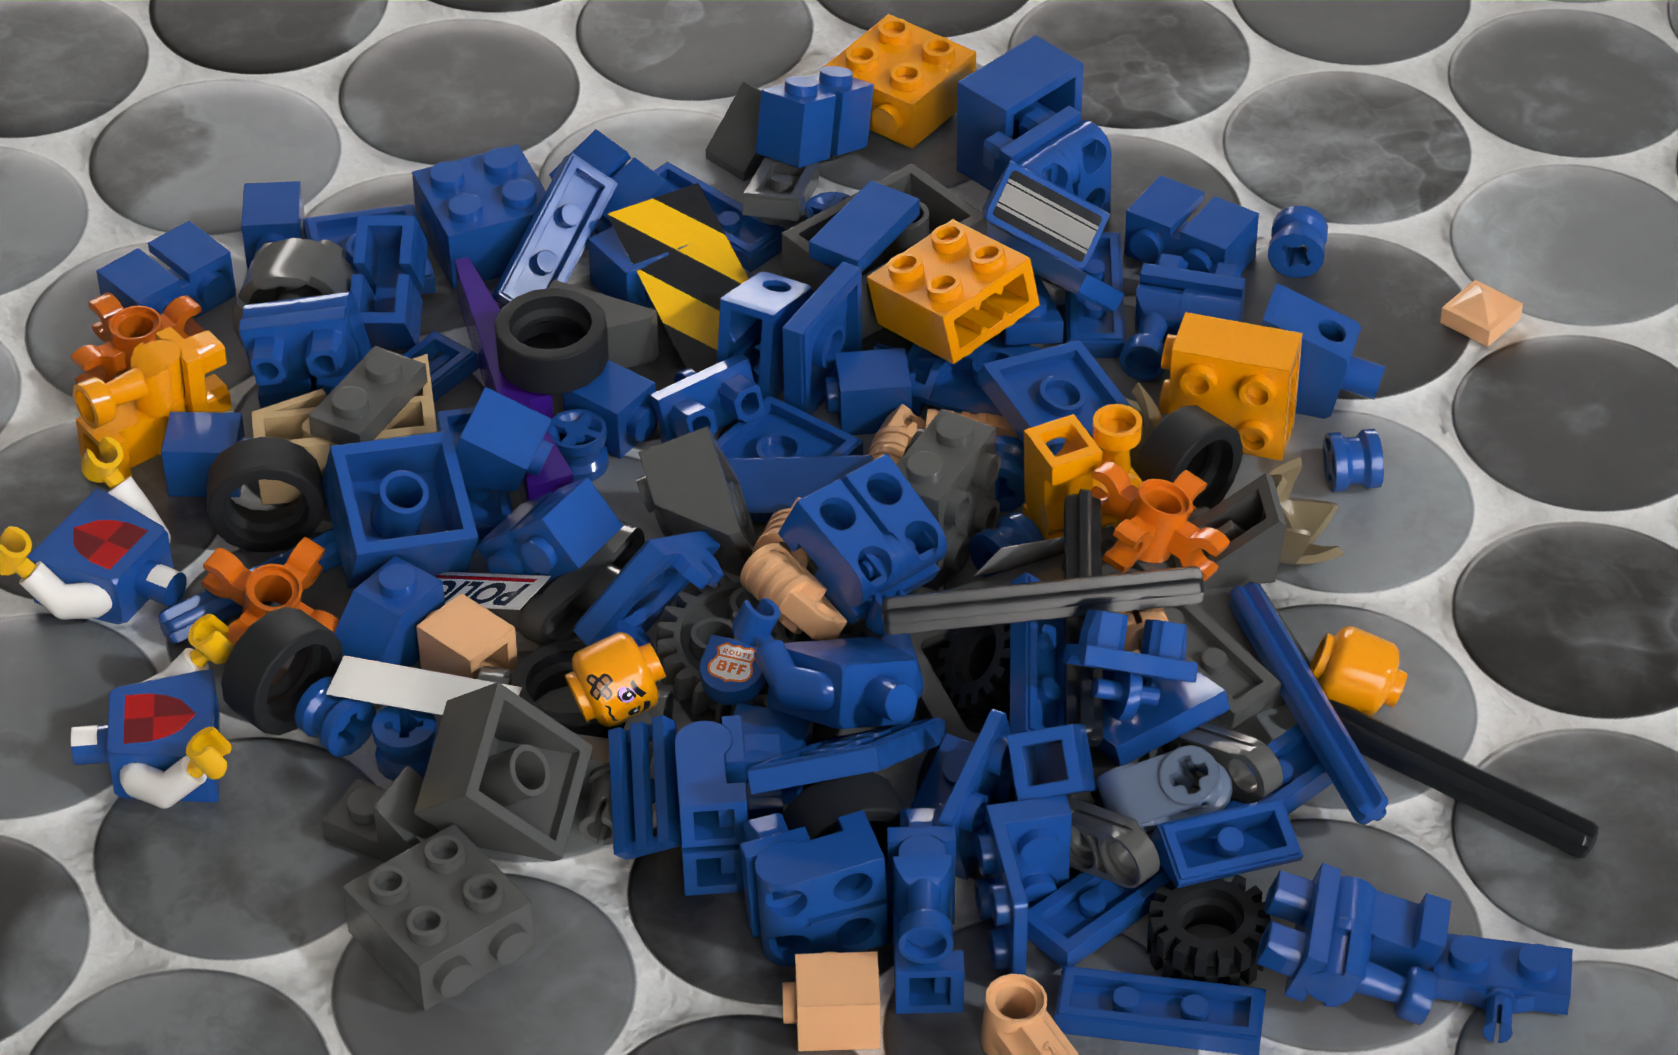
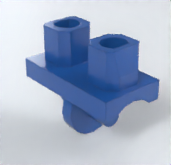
(708, 398)
(1160, 658)

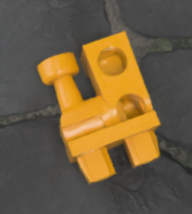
(137, 404)
(1052, 478)

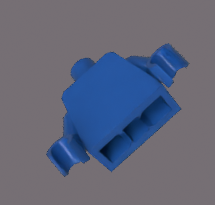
(835, 680)

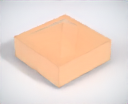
(1481, 313)

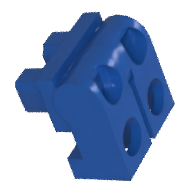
(1060, 150)
(302, 344)
(867, 537)
(719, 800)
(813, 891)

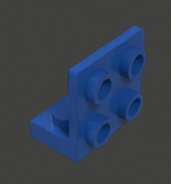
(967, 779)
(1023, 863)

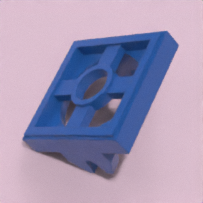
(649, 585)

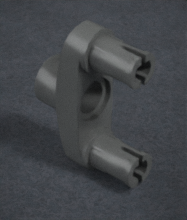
(553, 613)

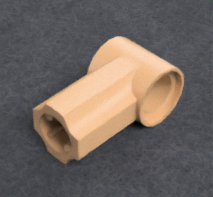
(1018, 1020)

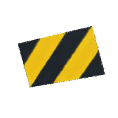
(689, 280)

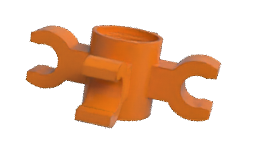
(127, 329)
(1156, 520)
(266, 583)

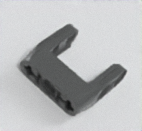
(1115, 844)

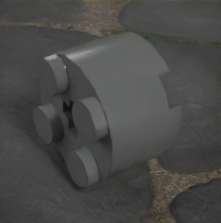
(291, 271)

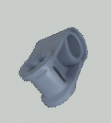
(1158, 790)

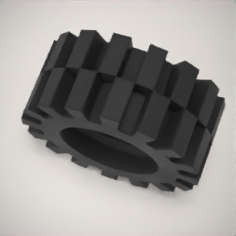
(977, 669)
(1212, 903)

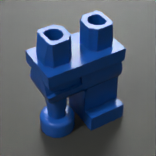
(1164, 297)
(922, 914)
(1354, 941)

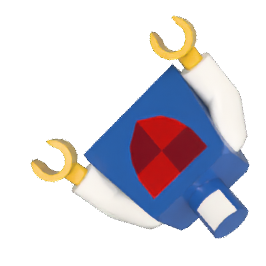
(103, 555)
(165, 730)

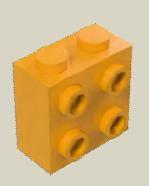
(911, 76)
(953, 291)
(1238, 375)

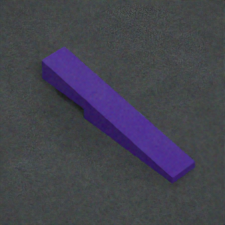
(479, 316)

